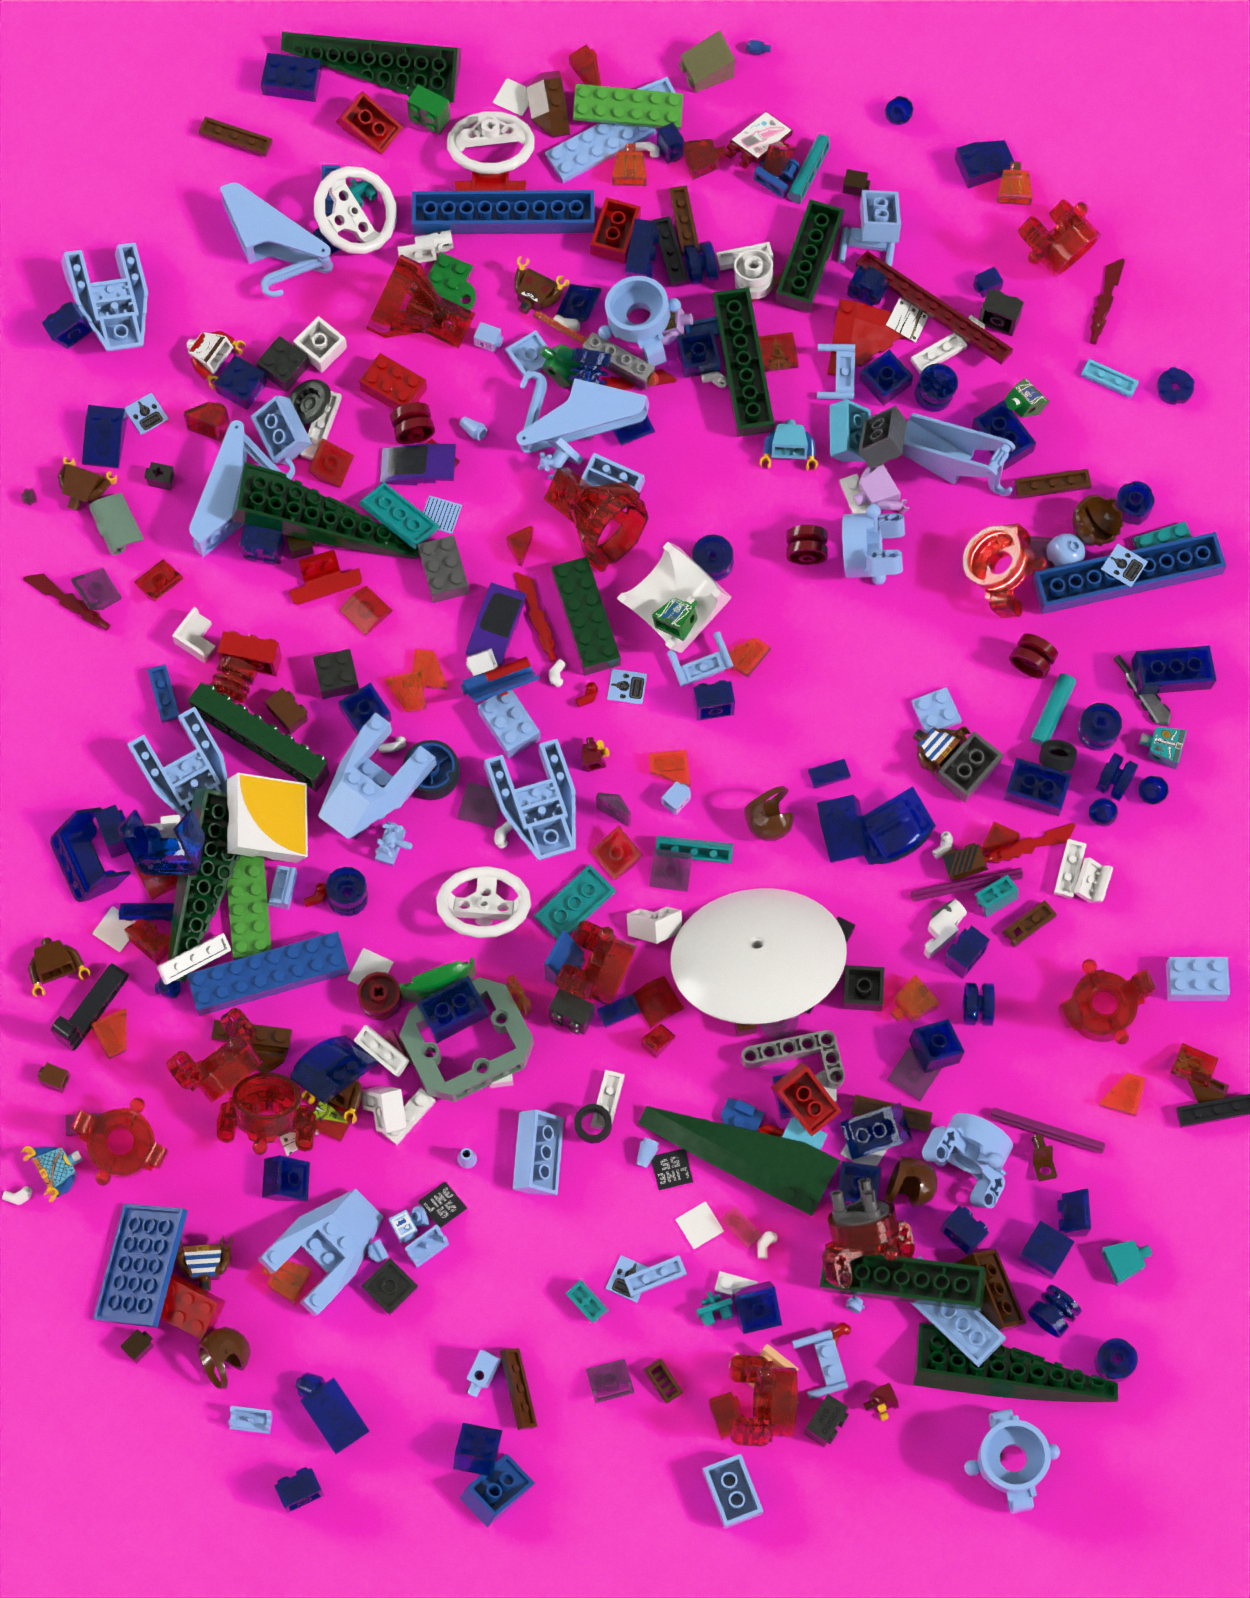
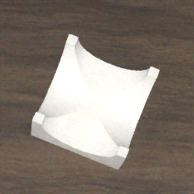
(677, 578)

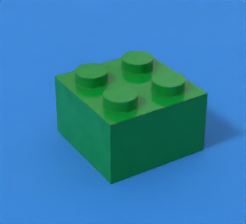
(428, 109)

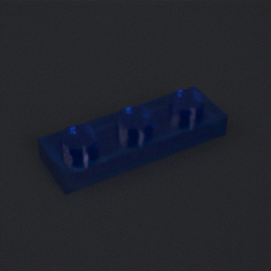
(147, 911)

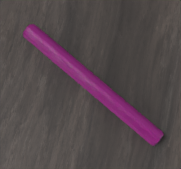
(964, 885)
(1048, 1130)

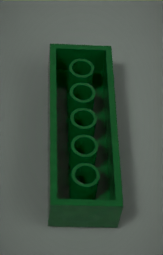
(809, 256)
(586, 616)

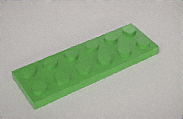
(627, 106)
(249, 908)

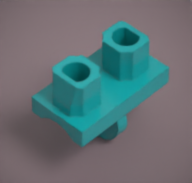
(362, 189)
(706, 1312)

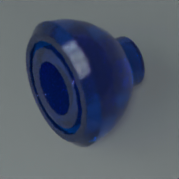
(168, 990)

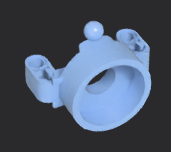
(633, 294)
(863, 544)
(975, 1148)
(1019, 1485)

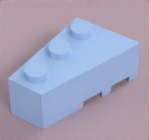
(604, 471)

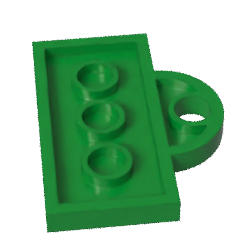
(450, 280)

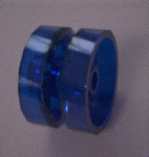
(700, 262)
(716, 547)
(1099, 726)
(1115, 776)
(975, 1003)

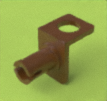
(1043, 1157)

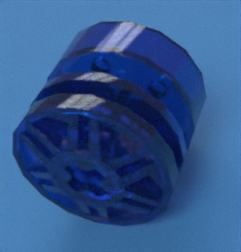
(590, 365)
(345, 881)
(1052, 1313)

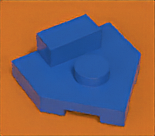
(741, 1115)

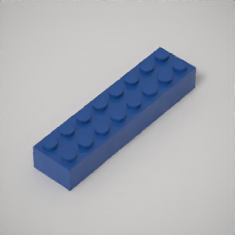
(268, 973)

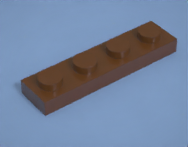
(235, 136)
(683, 217)
(1052, 483)
(265, 1035)
(915, 1117)
(518, 1389)

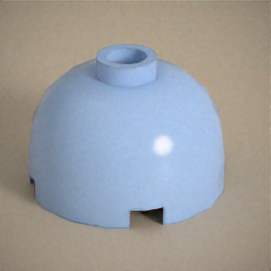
(1065, 550)

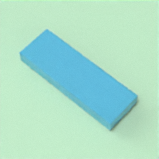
(1109, 378)

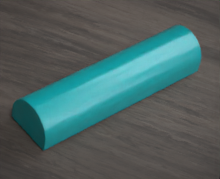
(809, 169)
(1053, 709)
(701, 849)

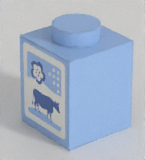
(488, 337)
(676, 797)
(403, 1227)

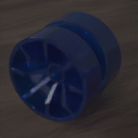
(936, 387)

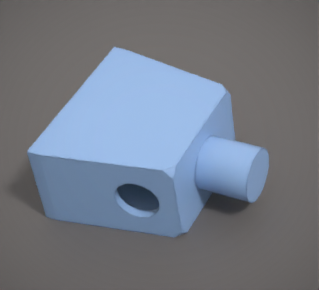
(488, 1365)

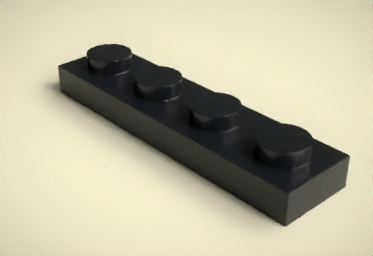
(671, 252)
(1213, 1110)

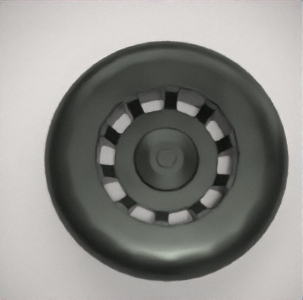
(310, 400)

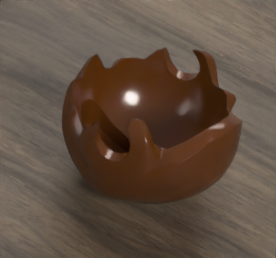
(1097, 520)

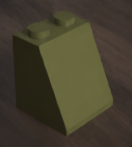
(708, 63)

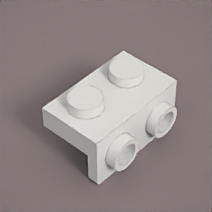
(1093, 881)

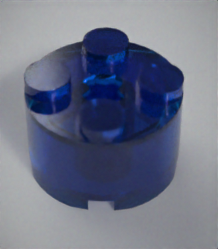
(867, 285)
(1144, 500)
(1122, 1351)

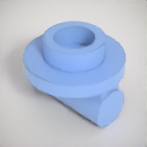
(419, 1216)
(377, 1251)

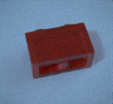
(725, 1411)

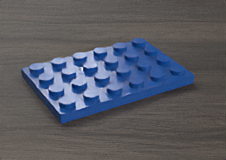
(140, 1265)

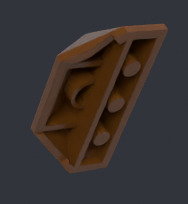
(548, 104)

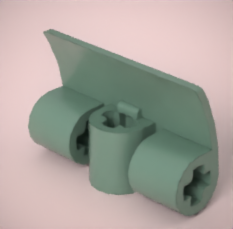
(115, 523)

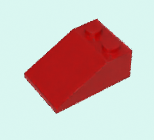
(369, 123)
(806, 1098)

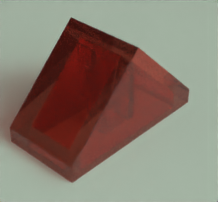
(777, 157)
(519, 543)
(998, 837)
(657, 1040)

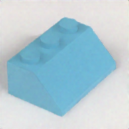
(846, 430)

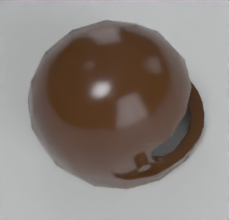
(765, 818)
(914, 1179)
(219, 1346)

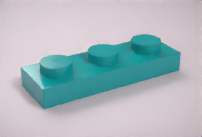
(1165, 535)

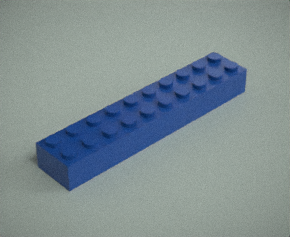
(503, 211)
(1166, 566)

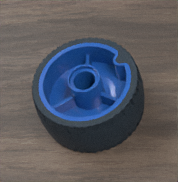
(446, 775)

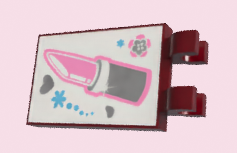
(756, 137)

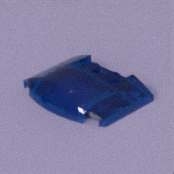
(897, 828)
(331, 1067)

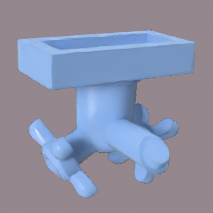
(562, 453)
(391, 843)

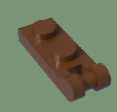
(1030, 923)

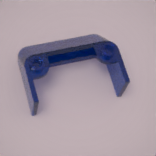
(164, 855)
(79, 858)

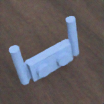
(853, 238)
(844, 371)
(704, 666)
(828, 1360)

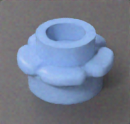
(855, 1304)

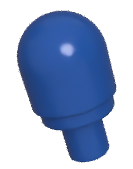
(757, 47)

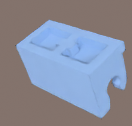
(283, 887)
(426, 1246)
(250, 1419)

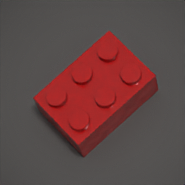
(614, 230)
(392, 383)
(259, 653)
(191, 1307)

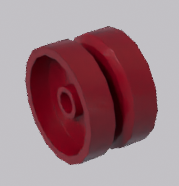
(412, 423)
(807, 544)
(1033, 656)
(374, 1005)

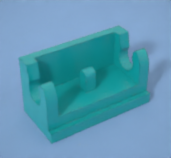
(997, 895)
(587, 1301)

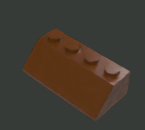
(999, 1300)

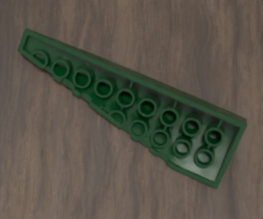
(383, 62)
(278, 503)
(201, 894)
(771, 1163)
(1003, 1374)

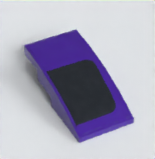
(418, 464)
(496, 621)

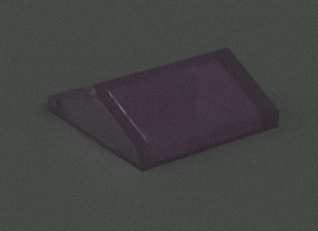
(96, 589)
(614, 806)
(670, 869)
(609, 1381)

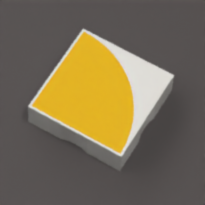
(267, 817)

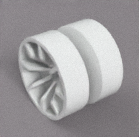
(755, 271)

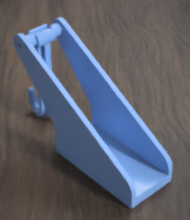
(269, 233)
(586, 413)
(949, 450)
(214, 512)

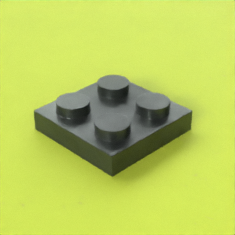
(389, 1286)

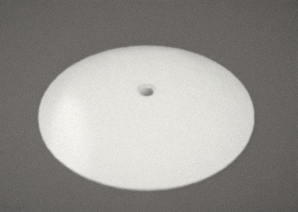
(758, 956)

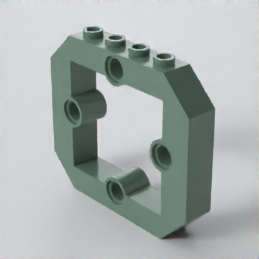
(472, 1080)

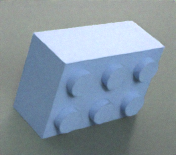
(880, 216)
(281, 429)
(509, 723)
(1197, 979)
(732, 1491)

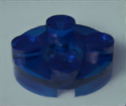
(1173, 376)

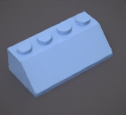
(538, 1153)

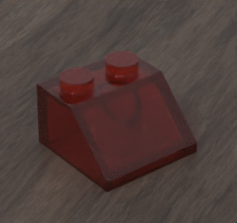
(208, 420)
(148, 940)

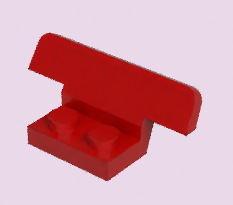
(490, 182)
(323, 578)

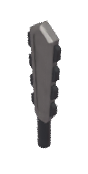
(1158, 712)

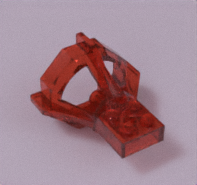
(425, 311)
(593, 509)

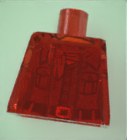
(702, 157)

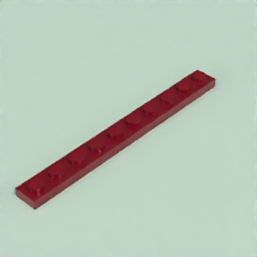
(938, 310)

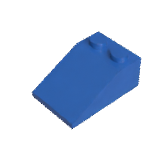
(564, 952)
(493, 1496)

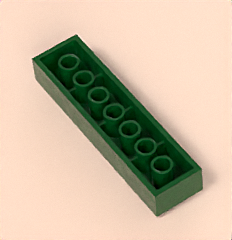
(743, 362)
(259, 737)
(914, 1281)

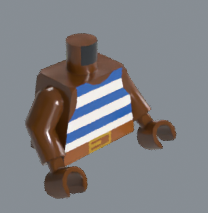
(938, 746)
(204, 1261)

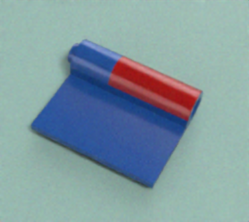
(499, 680)

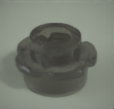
(29, 496)

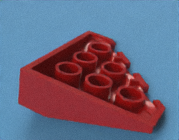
(865, 328)

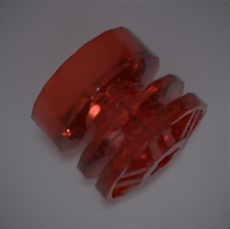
(234, 678)

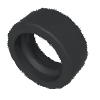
(1058, 747)
(591, 1108)

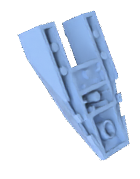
(111, 307)
(193, 771)
(363, 789)
(541, 811)
(335, 1238)

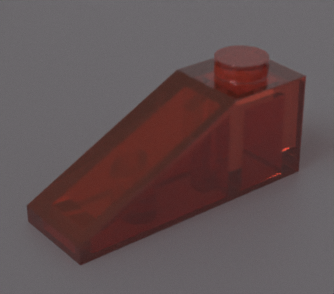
(585, 65)

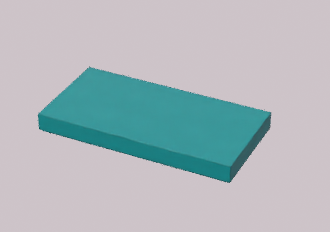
(399, 515)
(575, 902)

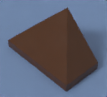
(272, 1056)
(1215, 1091)

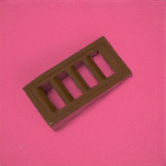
(668, 1376)

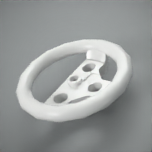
(490, 129)
(351, 212)
(483, 908)

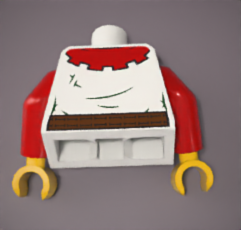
(210, 351)

